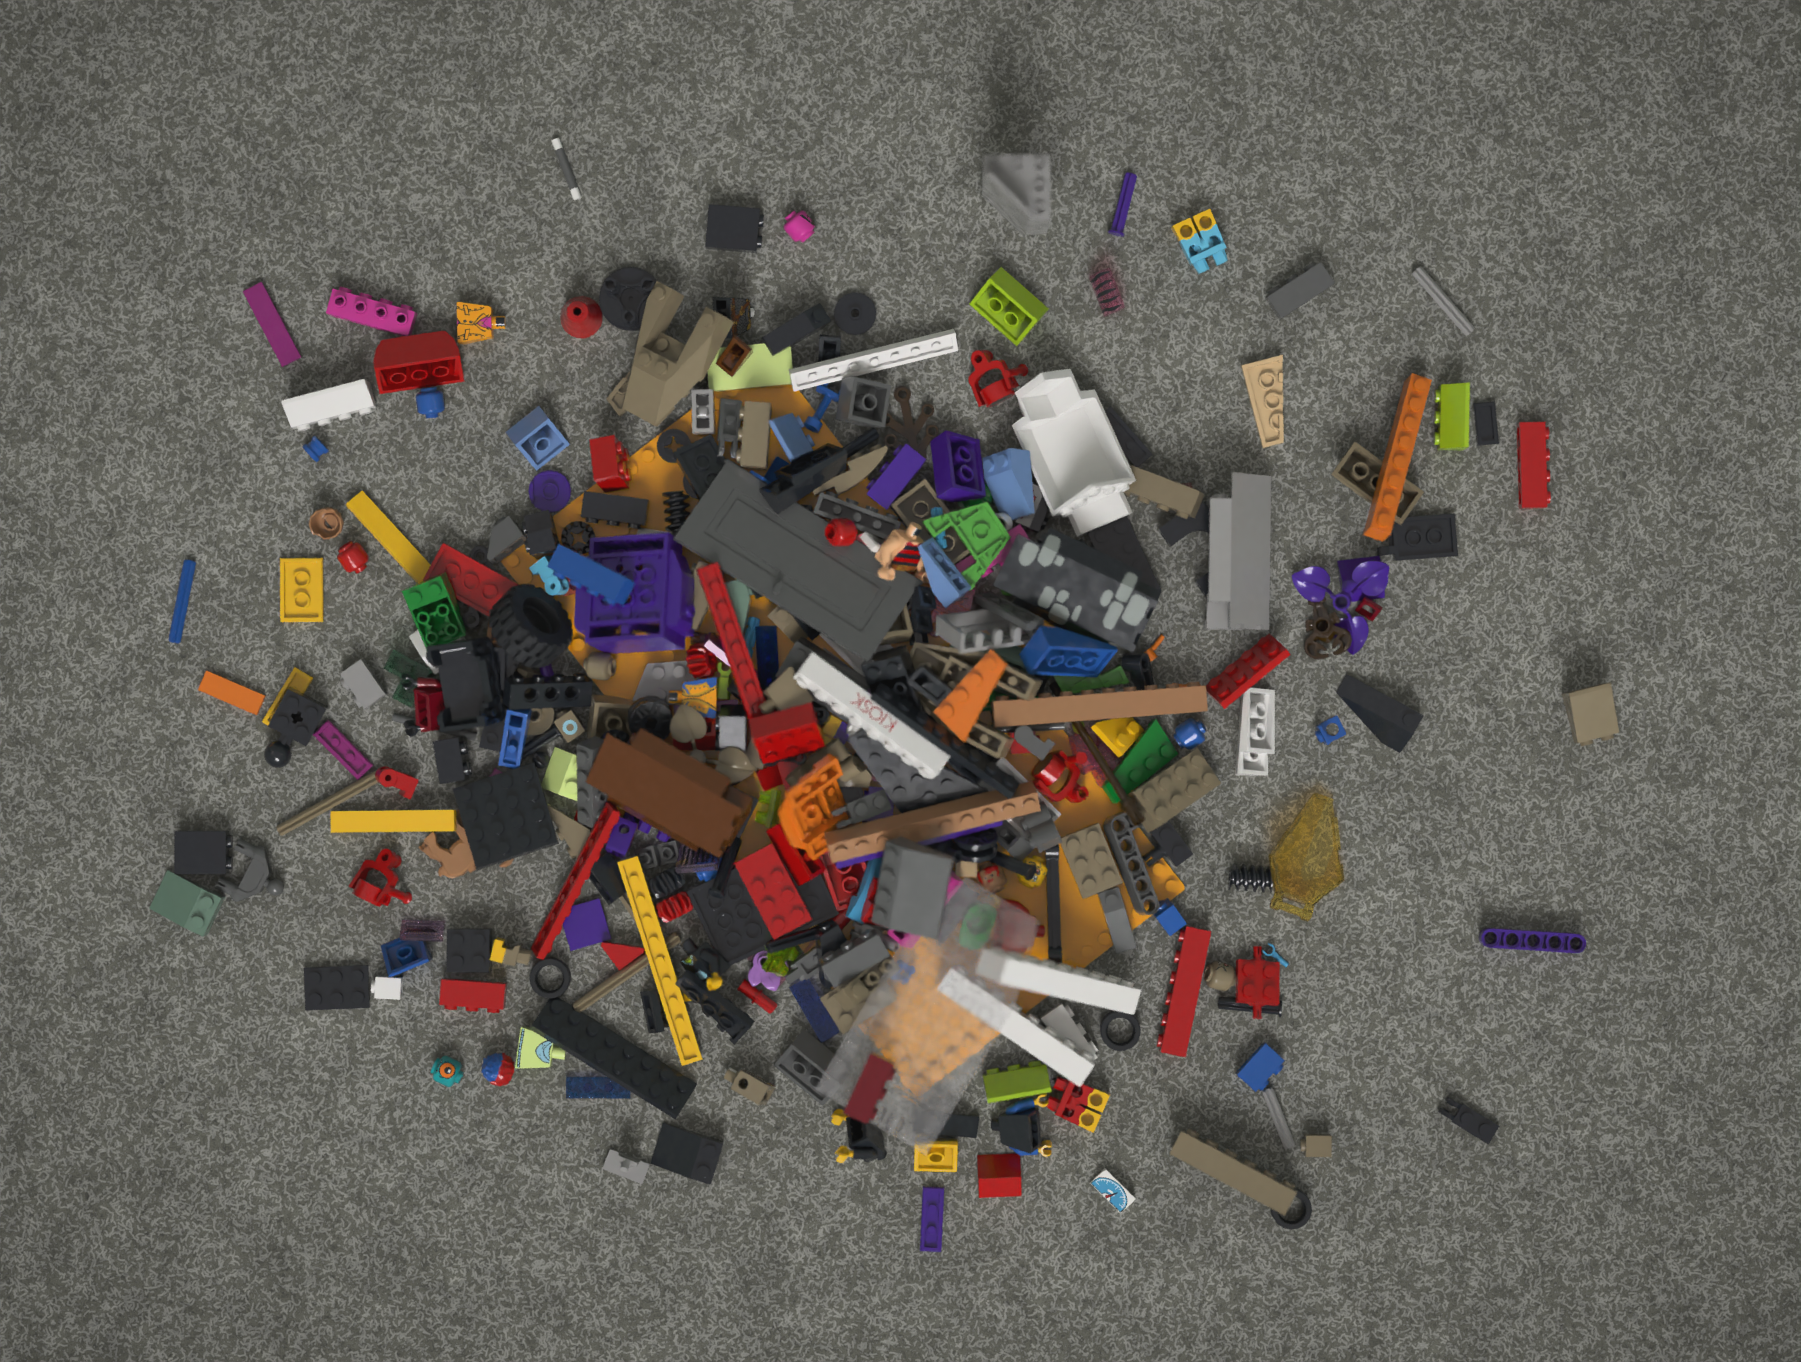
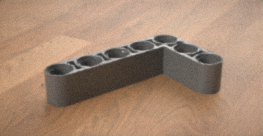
(1123, 857)

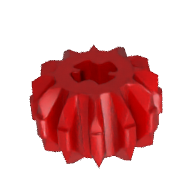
(700, 661)
(674, 907)

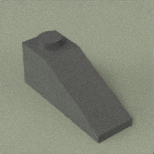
(1117, 919)

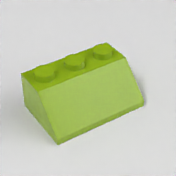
(1008, 306)
(1452, 416)
(1016, 1081)

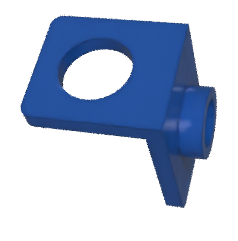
(770, 475)
(1323, 736)

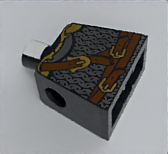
(736, 310)

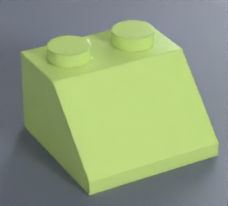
(562, 774)

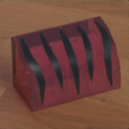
(1107, 292)

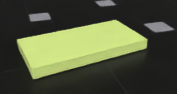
(758, 371)

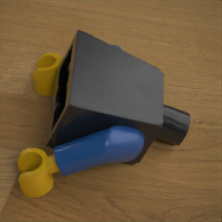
(1021, 1127)

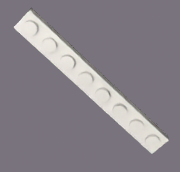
(873, 360)

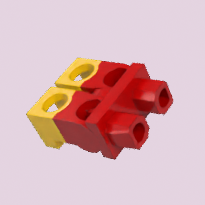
(1071, 1103)

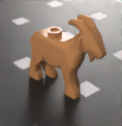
(458, 858)

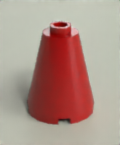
(584, 324)

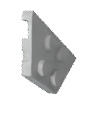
(662, 677)

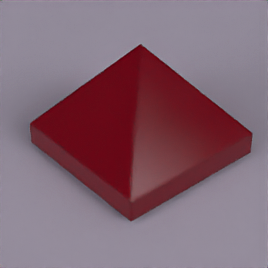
(1375, 607)

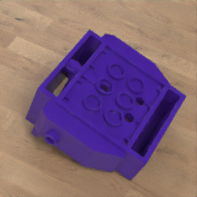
(659, 601)

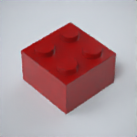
(610, 463)

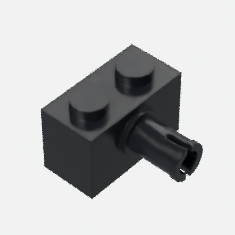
(1168, 845)

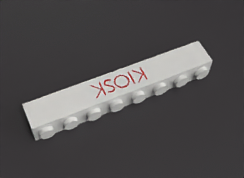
(862, 712)

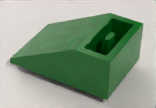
(435, 610)

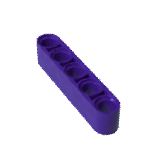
(1542, 940)

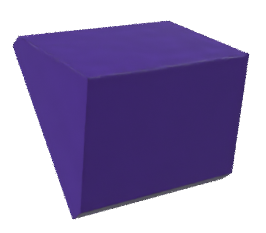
(1345, 571)

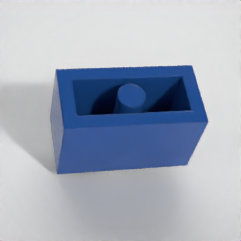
(1260, 1067)

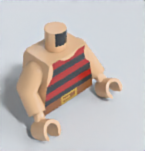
(902, 553)

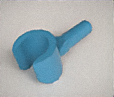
(1275, 955)

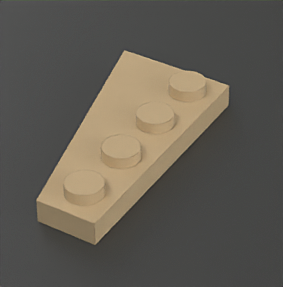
(1265, 394)

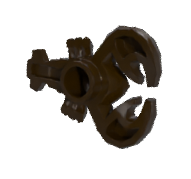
(1325, 631)

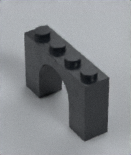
(1179, 528)

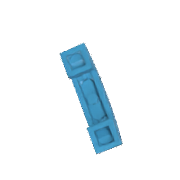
(857, 902)

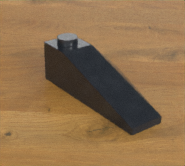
(1385, 717)

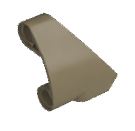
(854, 770)

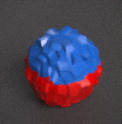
(498, 1069)

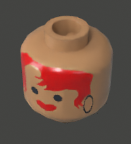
(991, 877)

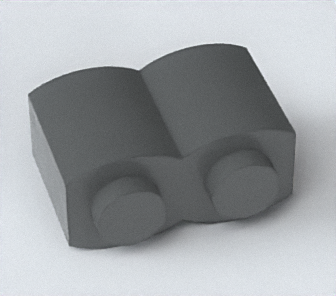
(1042, 829)

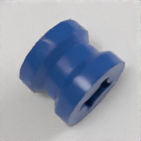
(315, 448)

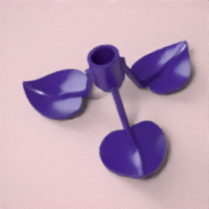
(1370, 577)

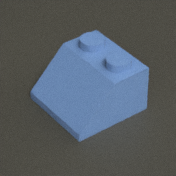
(537, 438)

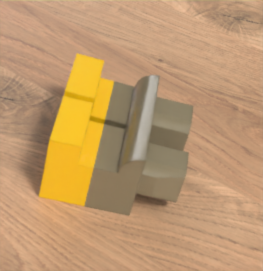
(509, 955)

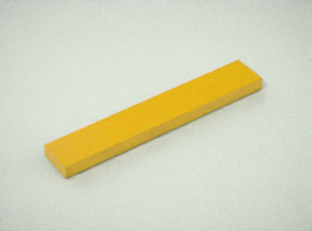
(389, 536)
(393, 821)

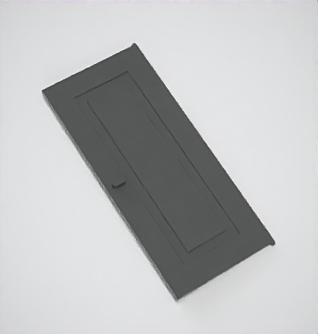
(794, 563)

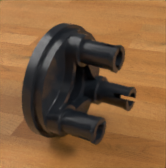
(625, 297)

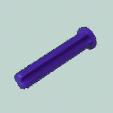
(1123, 204)

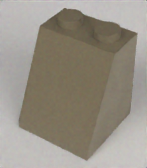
(1591, 713)

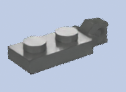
(803, 967)

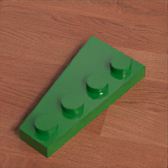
(1143, 760)

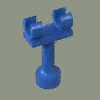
(813, 423)

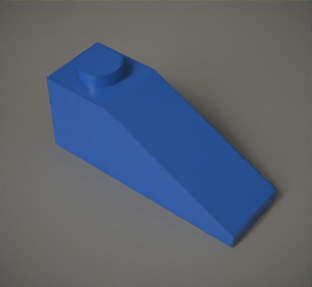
(514, 737)

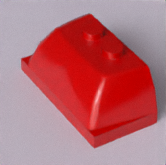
(417, 362)

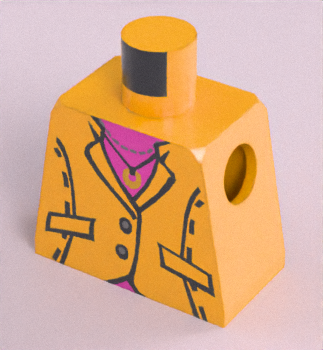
(476, 323)

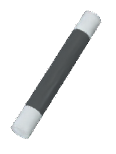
(566, 169)

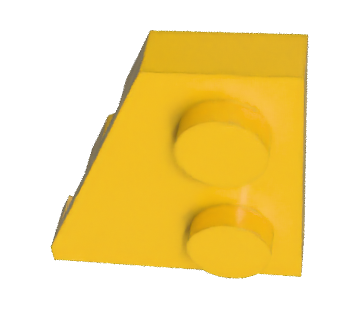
(1118, 733)

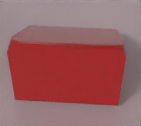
(769, 777)

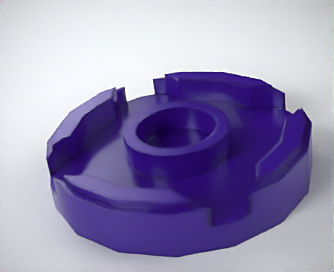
(556, 491)

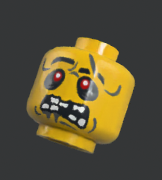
(1041, 871)

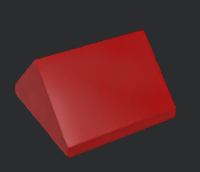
(999, 1175)

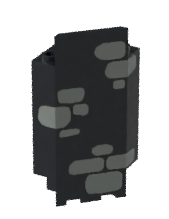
(1078, 588)

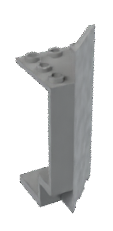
(1019, 190)
(1240, 555)

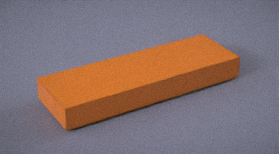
(231, 692)

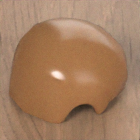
(333, 518)

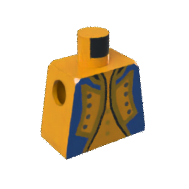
(697, 694)

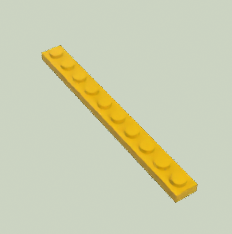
(659, 960)

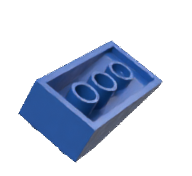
(1065, 653)

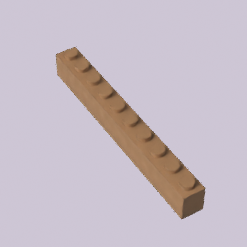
(1099, 706)
(931, 822)

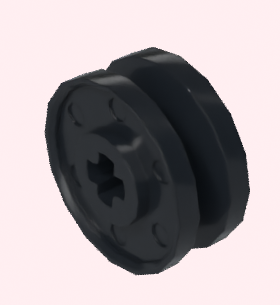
(650, 707)
(977, 846)

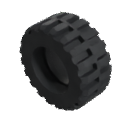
(530, 625)

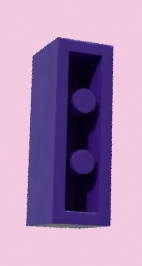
(895, 475)

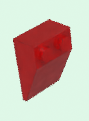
(842, 881)

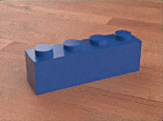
(591, 575)

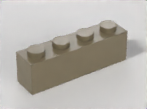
(1164, 493)

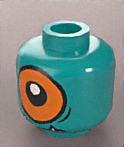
(447, 1071)

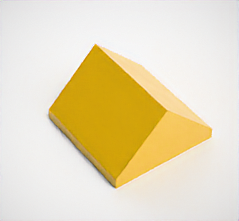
(940, 1158)

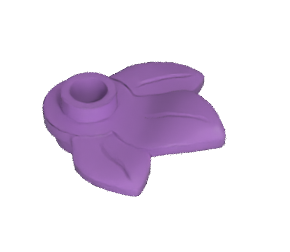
(757, 974)

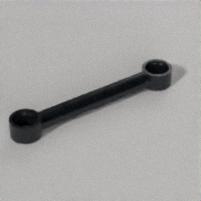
(1053, 904)

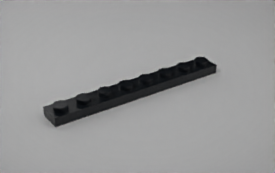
(944, 740)

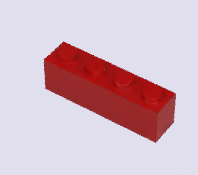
(1532, 465)

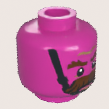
(799, 226)

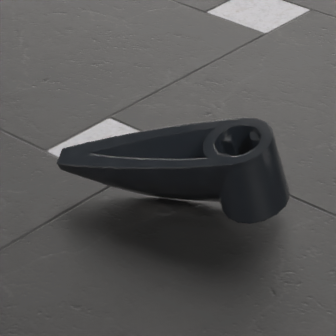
(1139, 668)

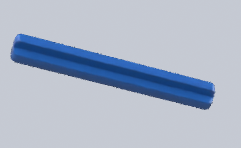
(182, 601)

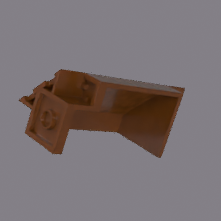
(670, 791)

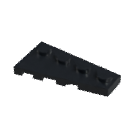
(713, 1004)

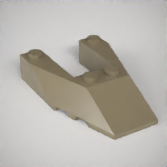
(664, 367)
(952, 669)

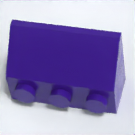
(957, 467)

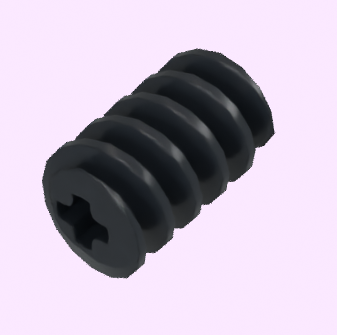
(676, 510)
(1250, 877)

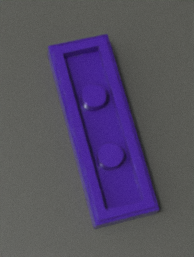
(932, 1219)

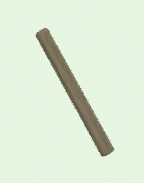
(327, 804)
(620, 977)

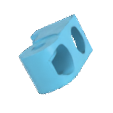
(553, 584)

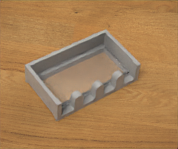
(980, 631)

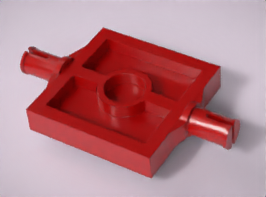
(1257, 982)

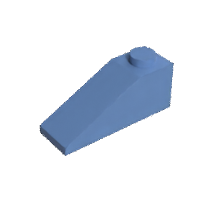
(943, 576)

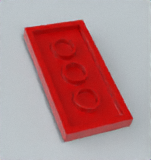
(471, 580)
(1246, 670)

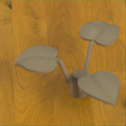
(690, 725)

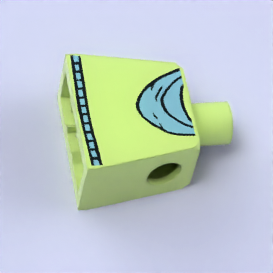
(536, 1051)

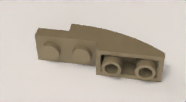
(860, 468)

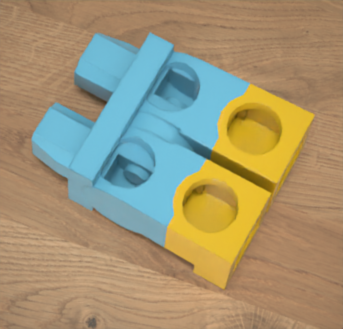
(1203, 246)

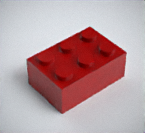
(787, 733)

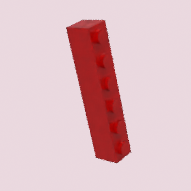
(1184, 992)

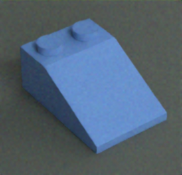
(791, 437)
(1010, 482)

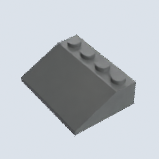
(912, 888)

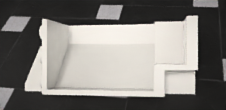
(1073, 451)

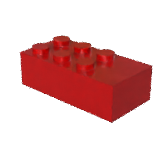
(773, 891)

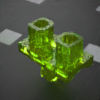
(773, 799)
(776, 961)

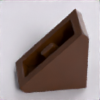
(734, 356)

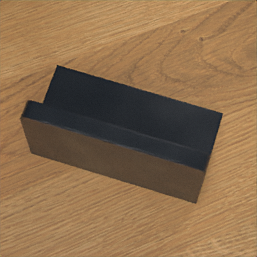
(607, 878)

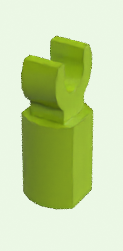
(723, 683)

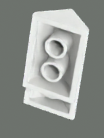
(1255, 732)

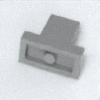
(626, 1166)

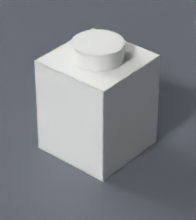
(387, 988)

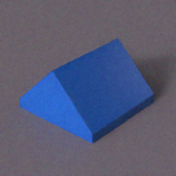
(404, 955)

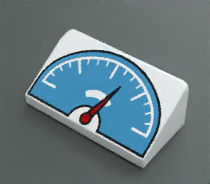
(1112, 1190)

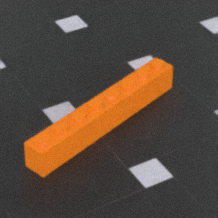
(1397, 457)

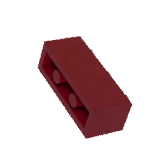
(870, 1088)

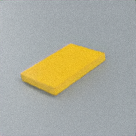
(301, 590)

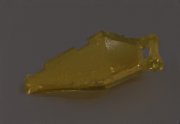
(1307, 858)

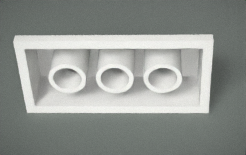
(329, 404)

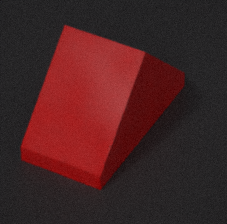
(621, 953)

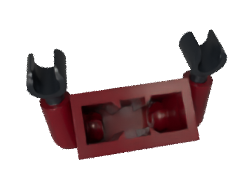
(428, 703)

